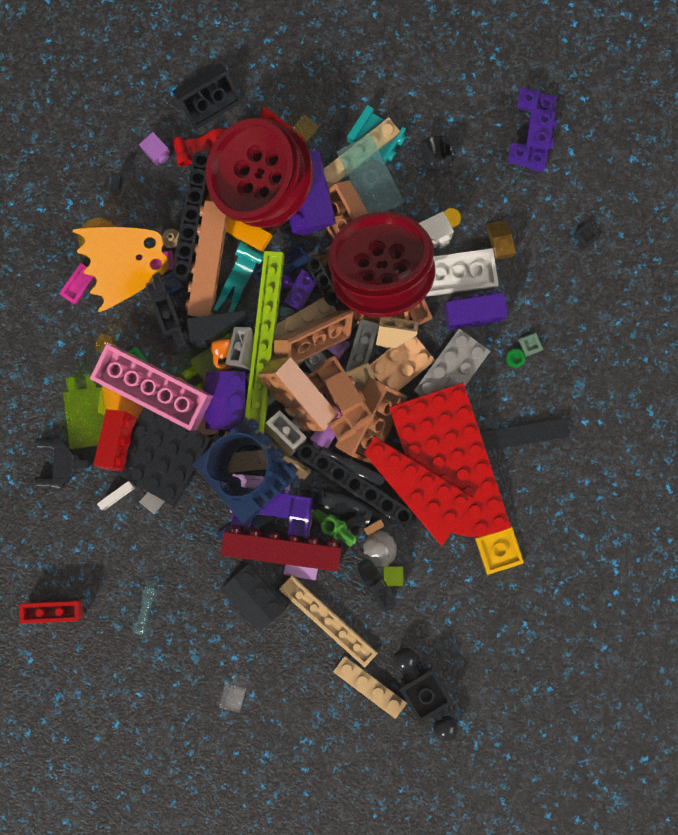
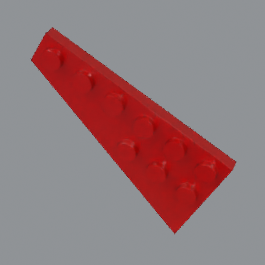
(428, 495)

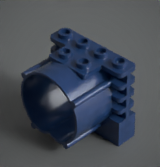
(214, 469)

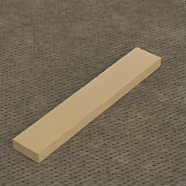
(328, 621)

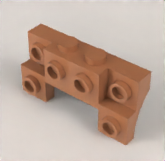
(345, 397)

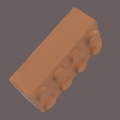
(297, 394)

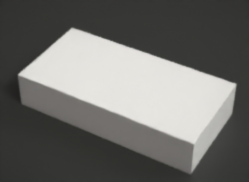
(116, 495)

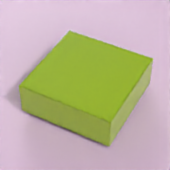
(393, 575)

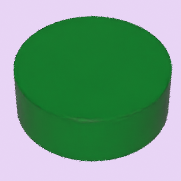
(515, 358)

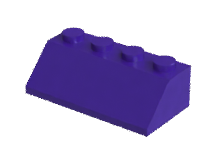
(317, 209)

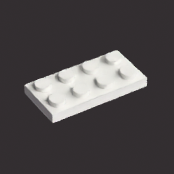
(464, 272)

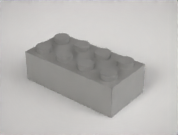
(454, 365)

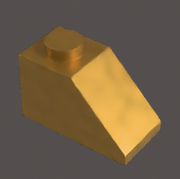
(501, 240)

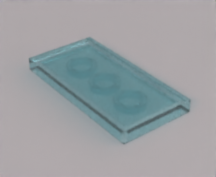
(370, 175)

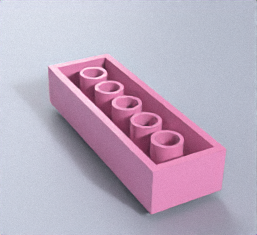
(151, 387)

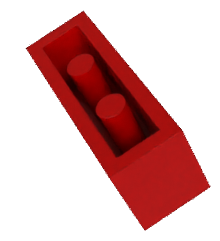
(114, 440)
(51, 611)

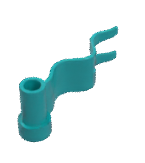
(240, 274)

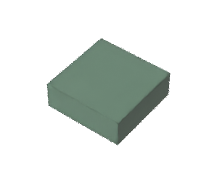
(530, 344)

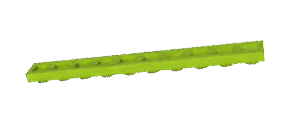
(264, 335)

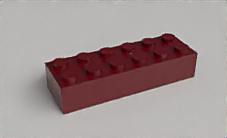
(281, 549)

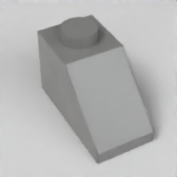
(241, 349)

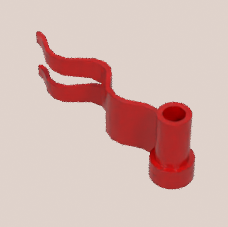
(186, 149)

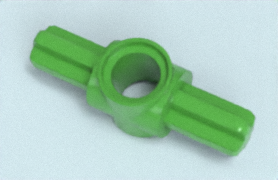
(340, 530)

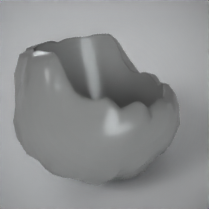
(380, 548)

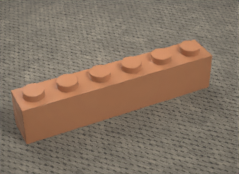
(208, 261)

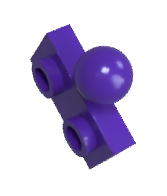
(299, 290)

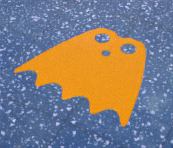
(115, 261)

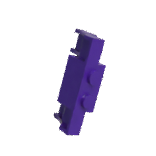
(539, 130)
(288, 506)

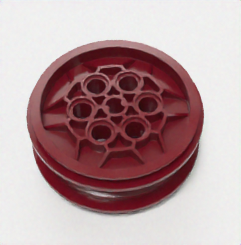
(240, 150)
(382, 264)

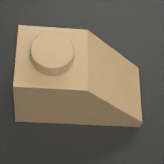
(395, 331)

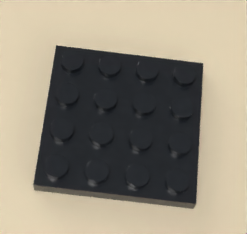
(162, 456)

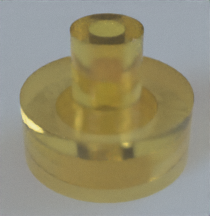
(102, 341)

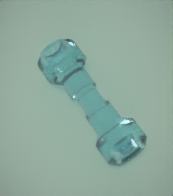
(140, 626)

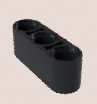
(320, 272)

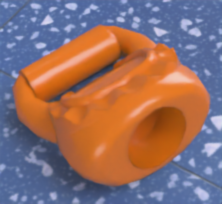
(220, 350)

